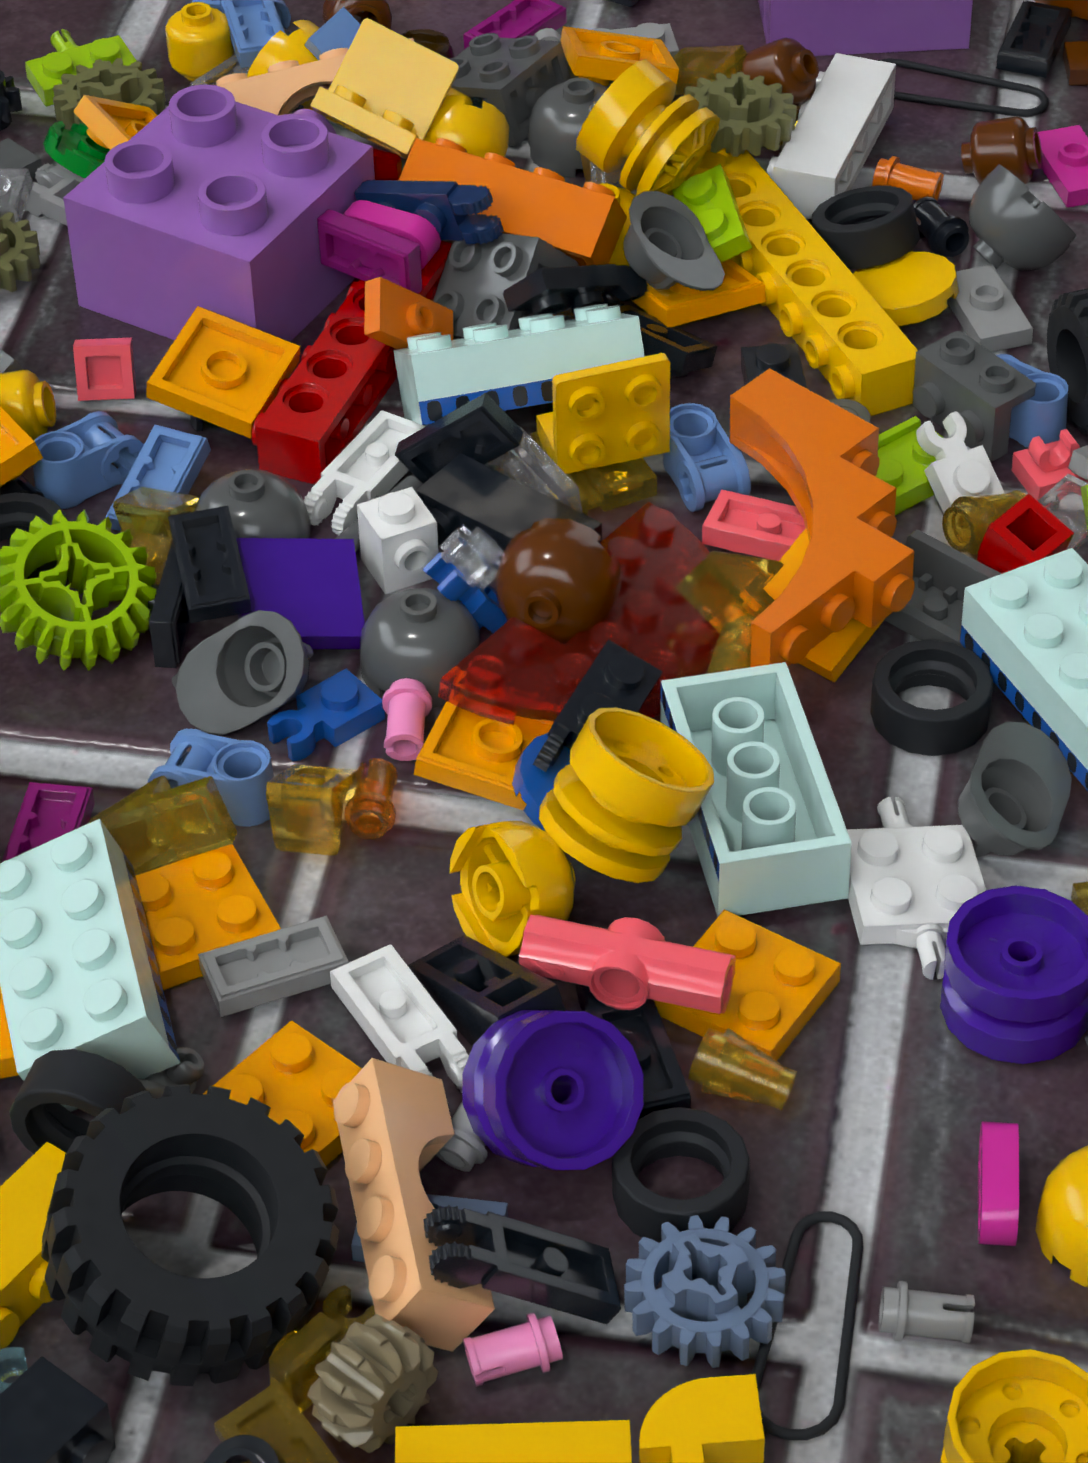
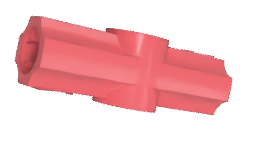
(628, 963)

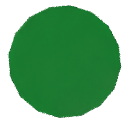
(74, 148)

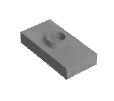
(989, 310)
(272, 965)

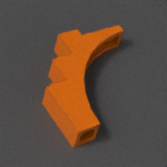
(830, 472)

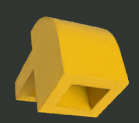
(705, 1423)

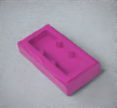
(1066, 163)

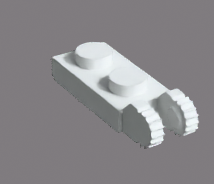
(360, 471)
(399, 1013)

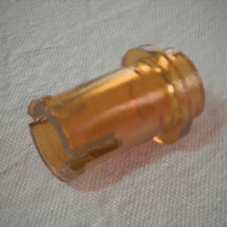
(371, 808)

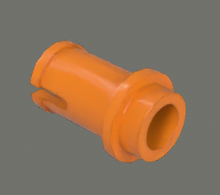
(914, 180)

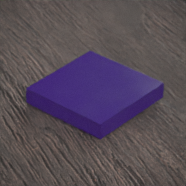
(308, 584)

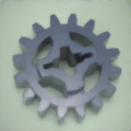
(704, 1291)

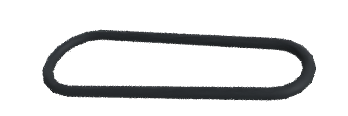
(970, 77)
(847, 1329)

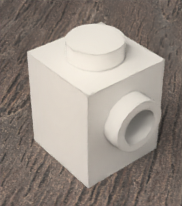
(397, 539)

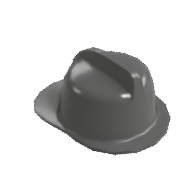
(670, 244)
(243, 673)
(1015, 791)

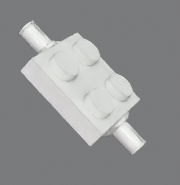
(910, 883)

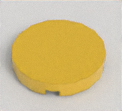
(911, 286)

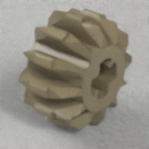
(372, 1383)

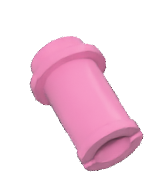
(407, 706)
(513, 1349)

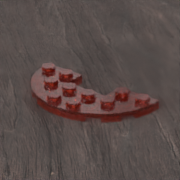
(535, 675)

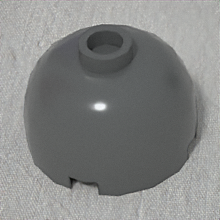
(557, 123)
(1015, 224)
(259, 504)
(416, 638)

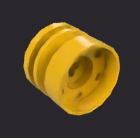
(646, 132)
(626, 795)
(1019, 1411)

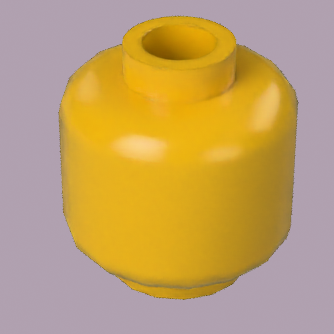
(197, 40)
(28, 401)

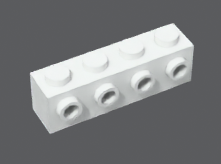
(835, 131)

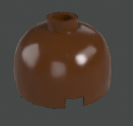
(557, 578)

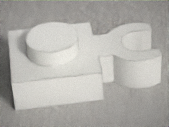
(956, 469)

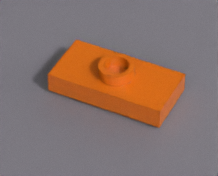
(398, 313)

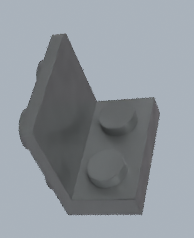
(510, 75)
(480, 273)

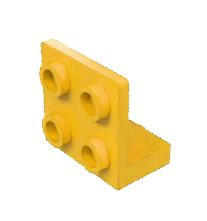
(387, 88)
(608, 414)

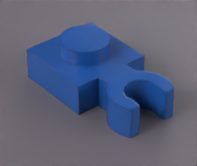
(479, 602)
(330, 710)

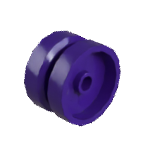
(1017, 974)
(591, 1079)

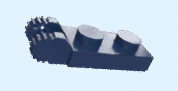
(443, 203)

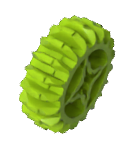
(98, 566)

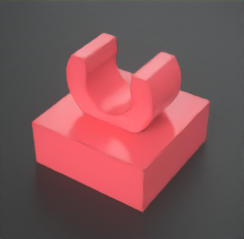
(104, 369)
(1044, 464)

